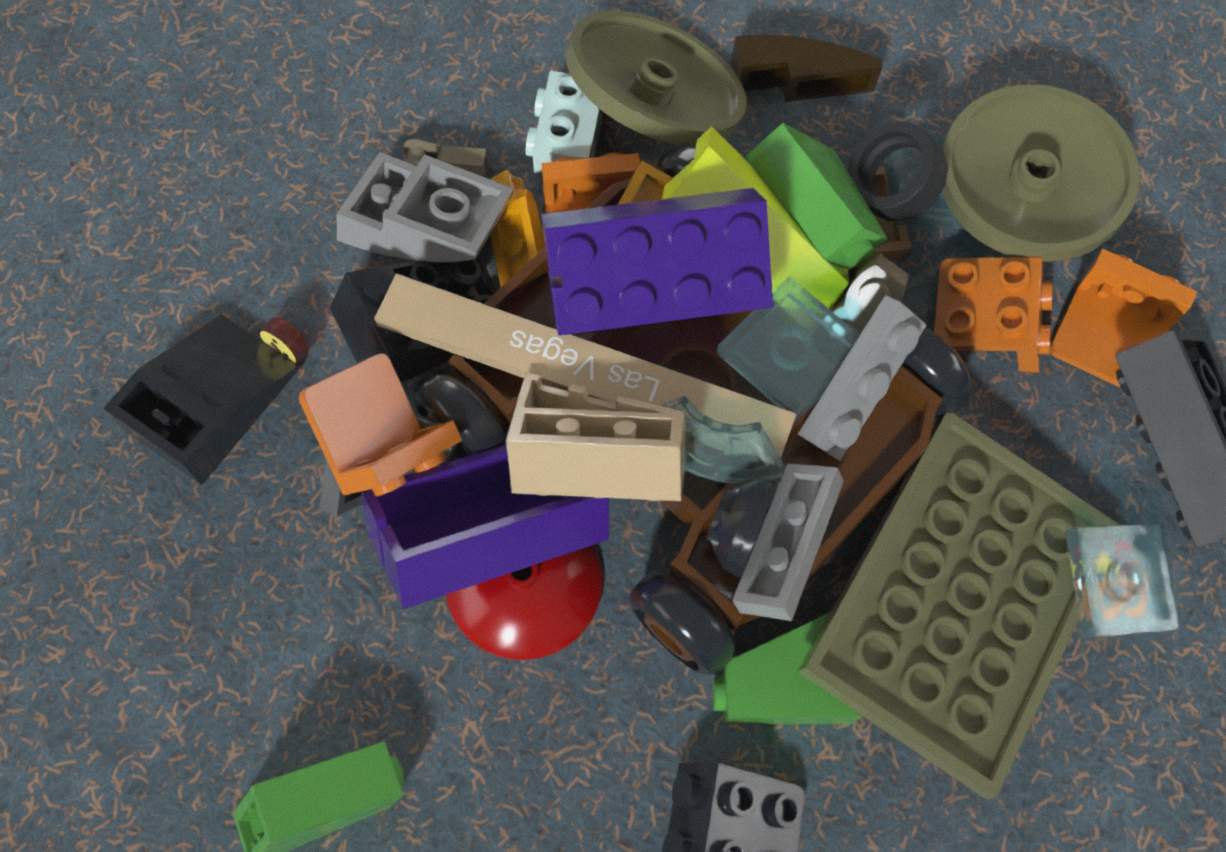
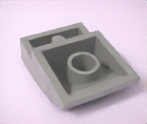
(421, 210)

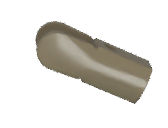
(466, 158)

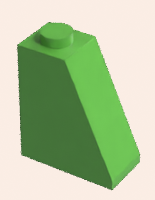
(818, 195)
(768, 690)
(318, 800)

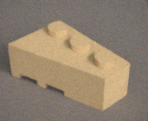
(594, 446)

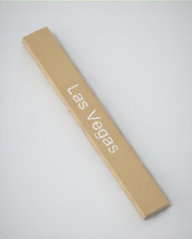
(562, 360)

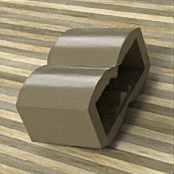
(867, 290)

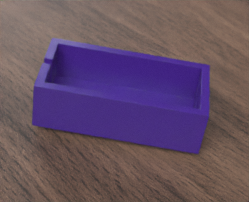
(658, 260)
(468, 527)

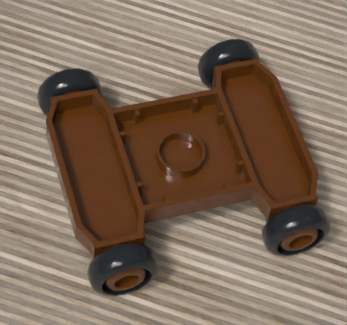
(693, 604)

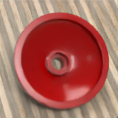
(534, 614)

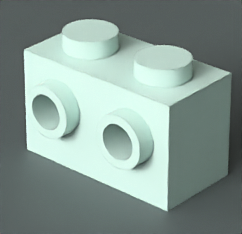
(566, 123)

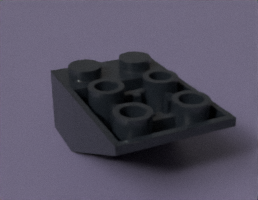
(362, 296)
(201, 395)

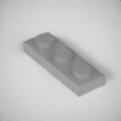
(863, 378)
(788, 541)

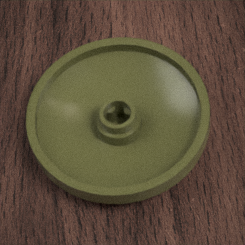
(654, 77)
(1039, 172)

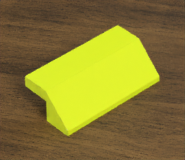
(720, 169)

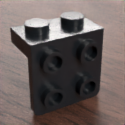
(732, 811)

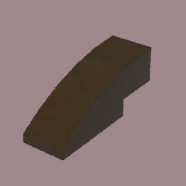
(803, 67)

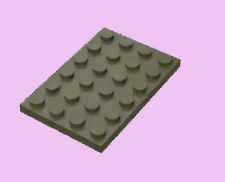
(958, 606)

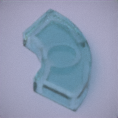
(726, 450)

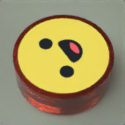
(284, 339)

